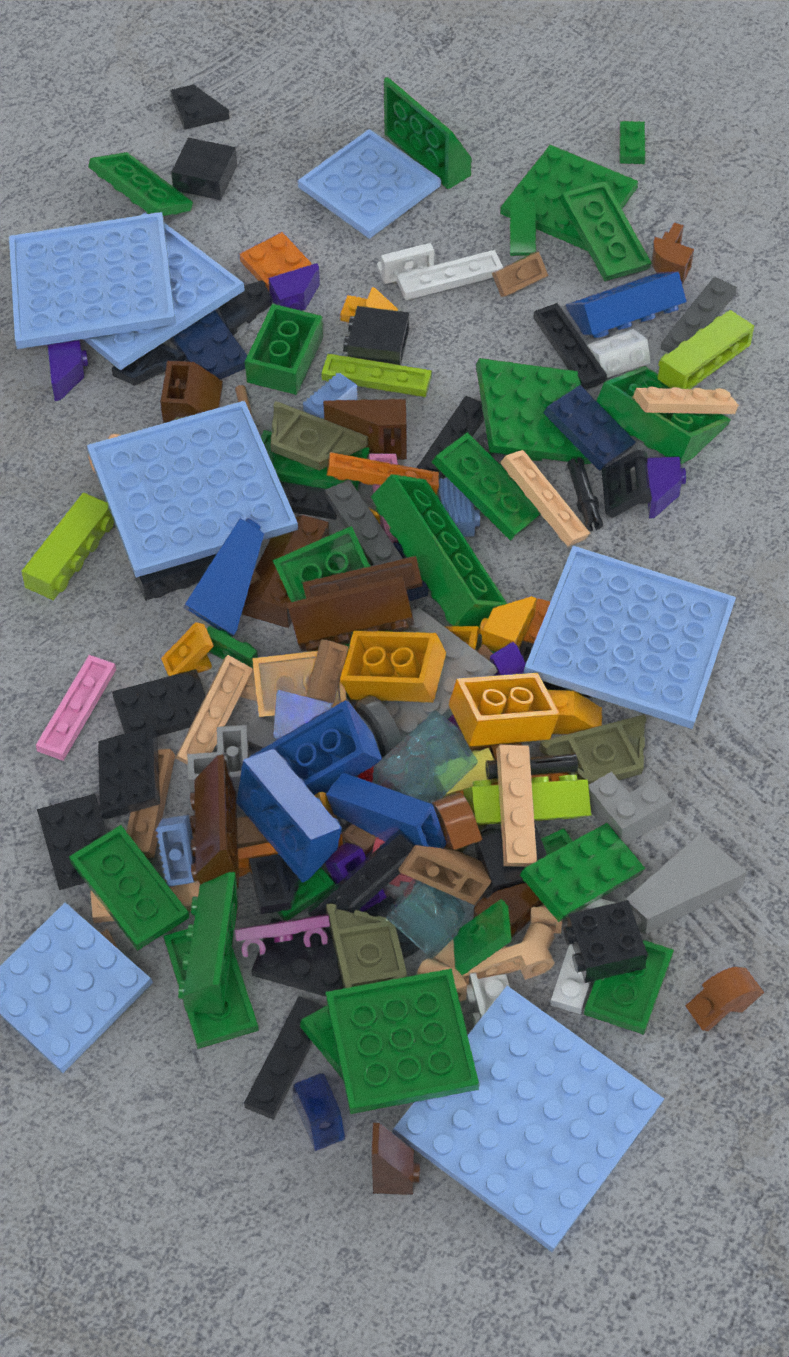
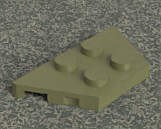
(310, 437)
(603, 749)
(365, 947)

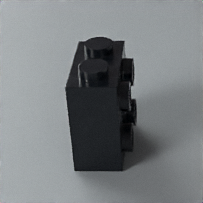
(204, 168)
(377, 335)
(490, 853)
(605, 941)

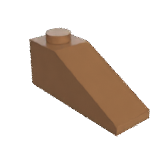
(447, 871)

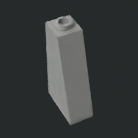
(686, 883)

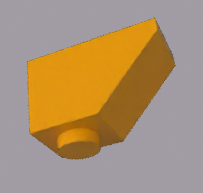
(508, 623)
(575, 712)

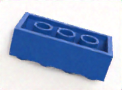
(628, 303)
(328, 747)
(287, 813)

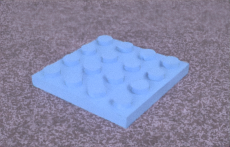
(369, 183)
(67, 987)

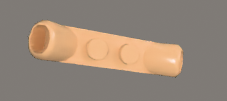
(529, 956)

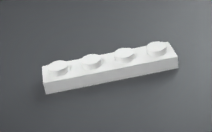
(448, 275)
(570, 987)

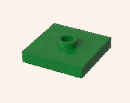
(482, 937)

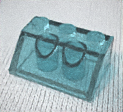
(426, 761)

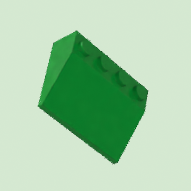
(424, 136)
(668, 433)
(320, 559)

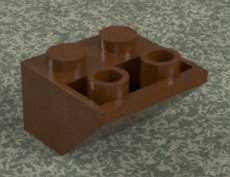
(188, 390)

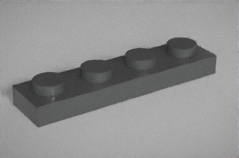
(700, 313)
(355, 513)

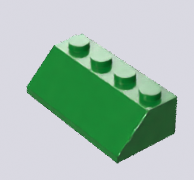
(210, 945)

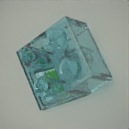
(426, 916)

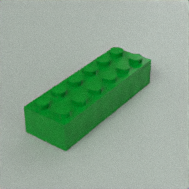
(442, 553)

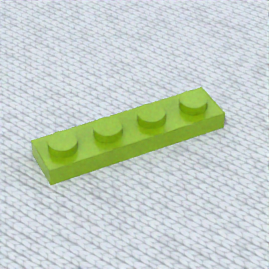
(378, 375)

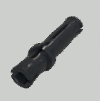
(587, 502)
(541, 765)

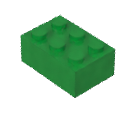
(284, 349)

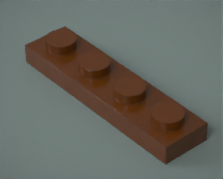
(404, 567)

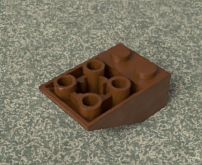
(378, 419)

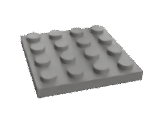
(459, 662)

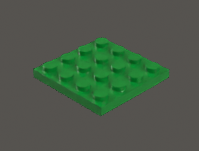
(561, 172)
(514, 407)
(401, 1041)

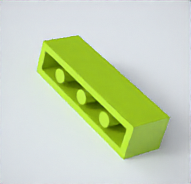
(705, 351)
(68, 546)
(551, 800)

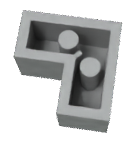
(233, 744)
(628, 812)

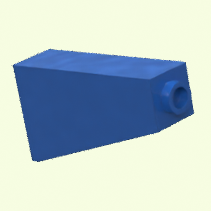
(225, 584)
(385, 811)

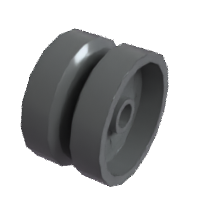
(379, 722)

